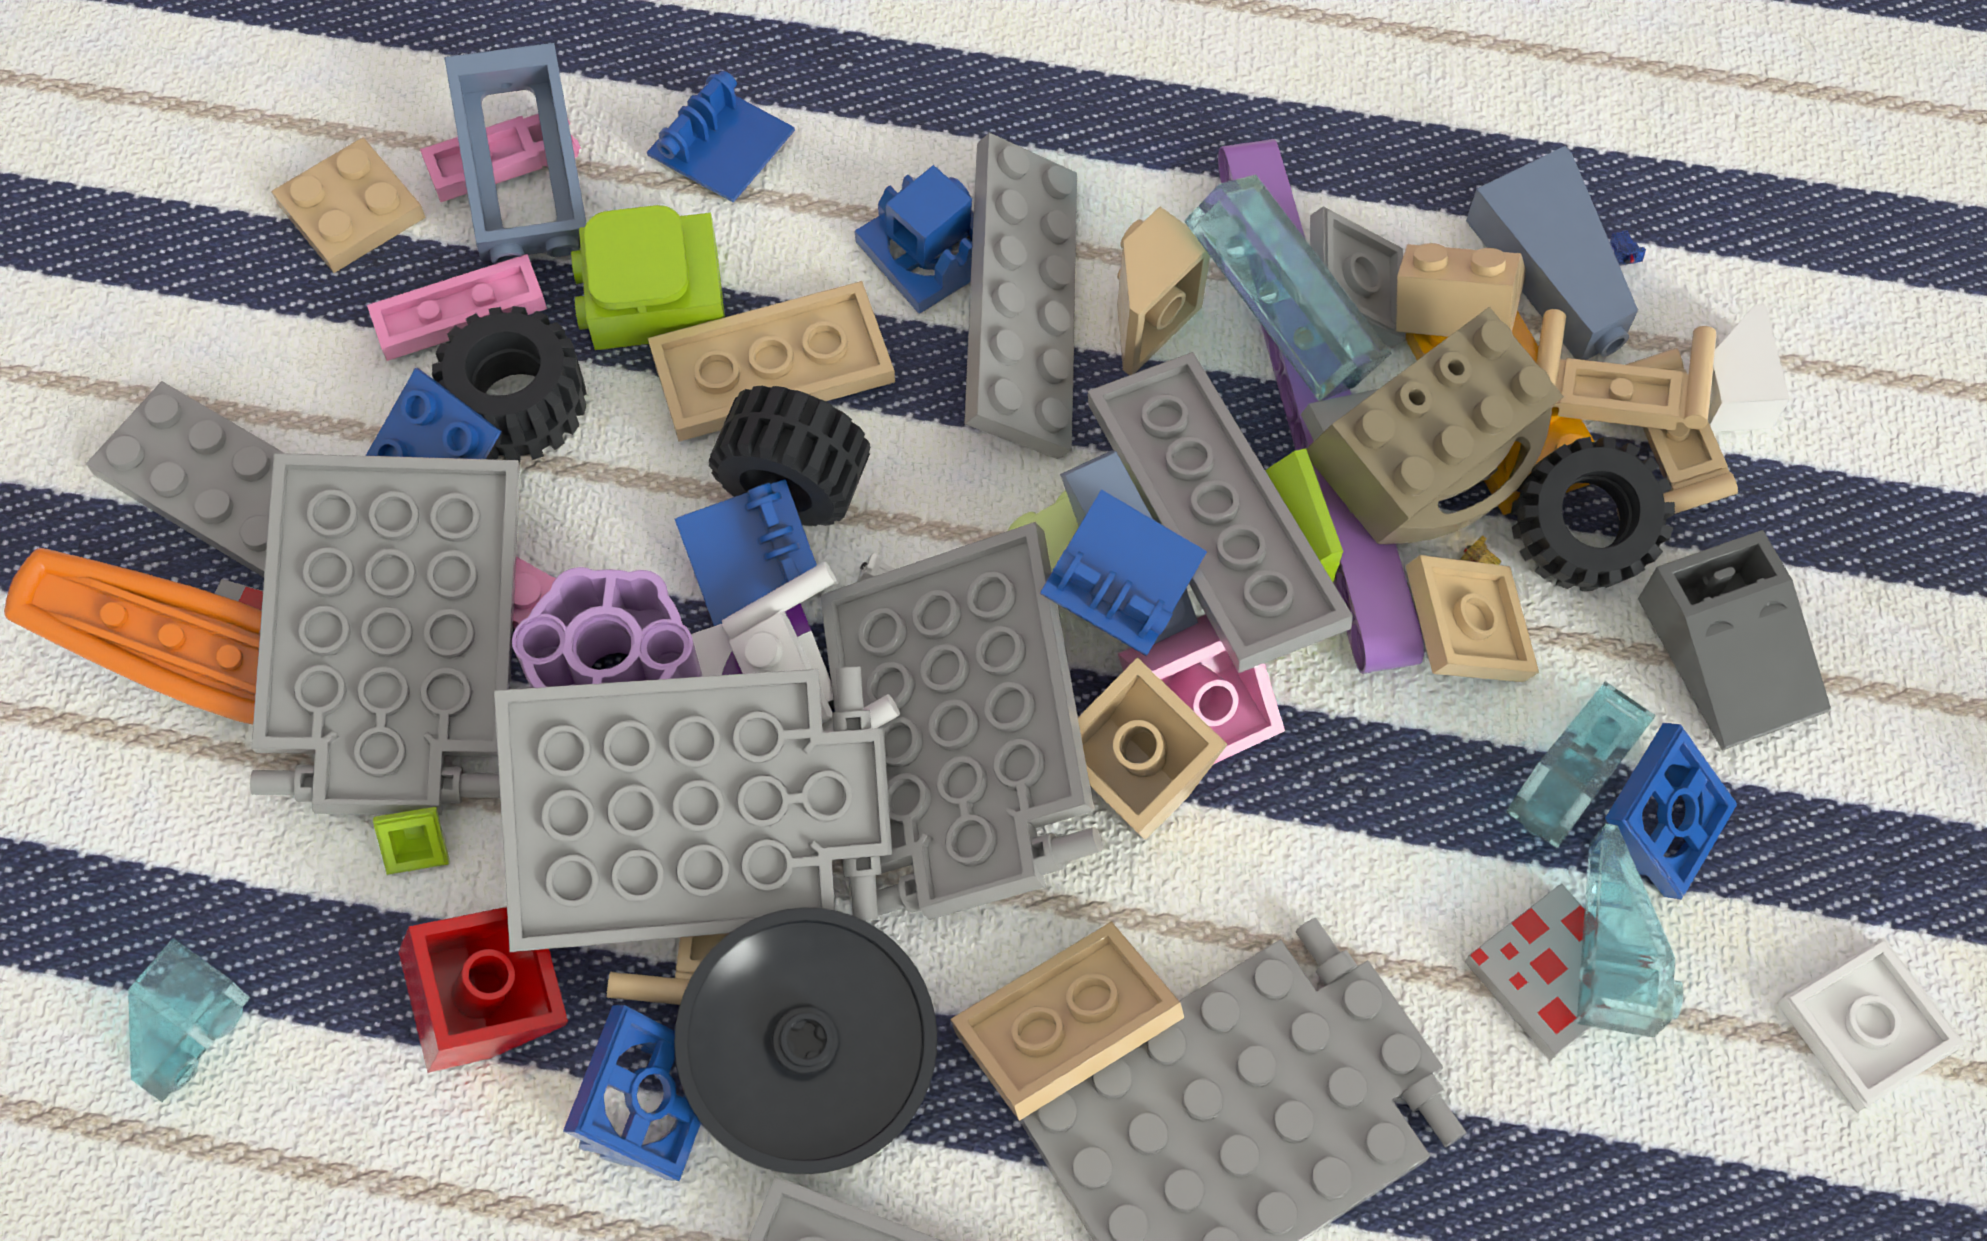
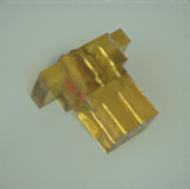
(1479, 553)

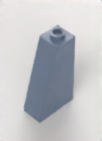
(1565, 250)

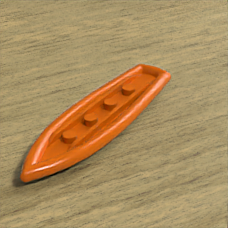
(143, 629)

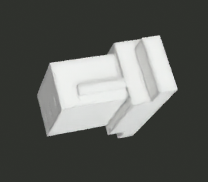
(873, 567)

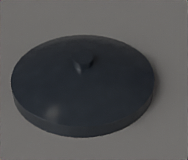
(805, 1041)

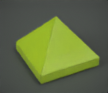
(411, 840)

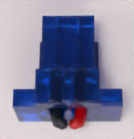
(1625, 249)

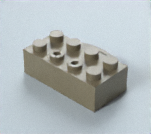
(1439, 434)

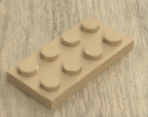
(806, 344)

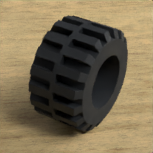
(513, 346)
(792, 438)
(1626, 481)

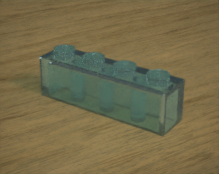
(1287, 287)

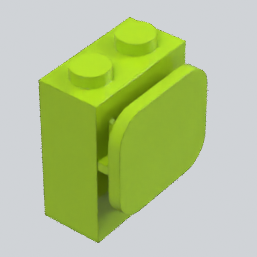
(646, 274)

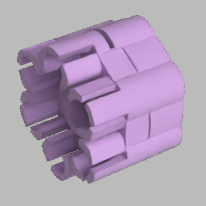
(602, 615)

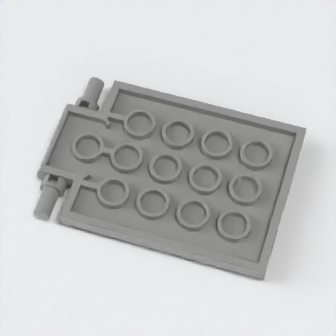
(385, 628)
(982, 725)
(685, 805)
(1250, 1109)

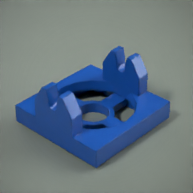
(919, 290)
(1669, 770)
(588, 1114)

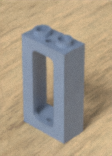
(502, 71)

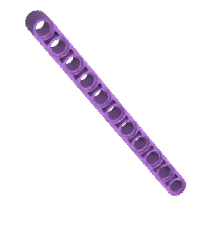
(1370, 574)

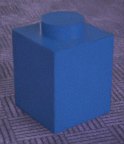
(929, 215)

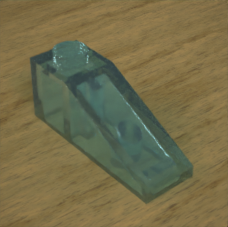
(1579, 764)
(1624, 953)

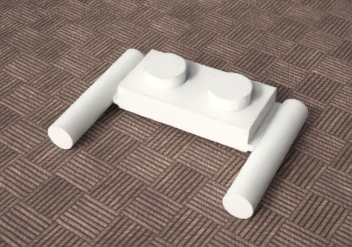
(767, 642)

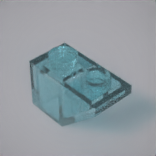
(176, 1016)

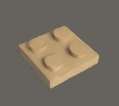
(348, 204)
(1471, 619)

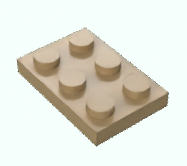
(1066, 1019)

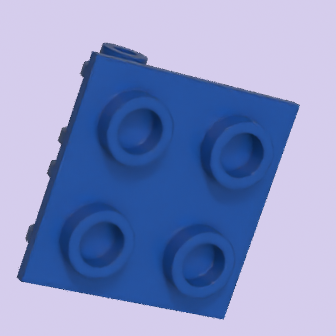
(720, 139)
(433, 424)
(745, 547)
(1123, 572)

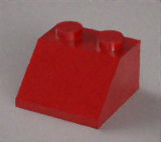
(473, 992)

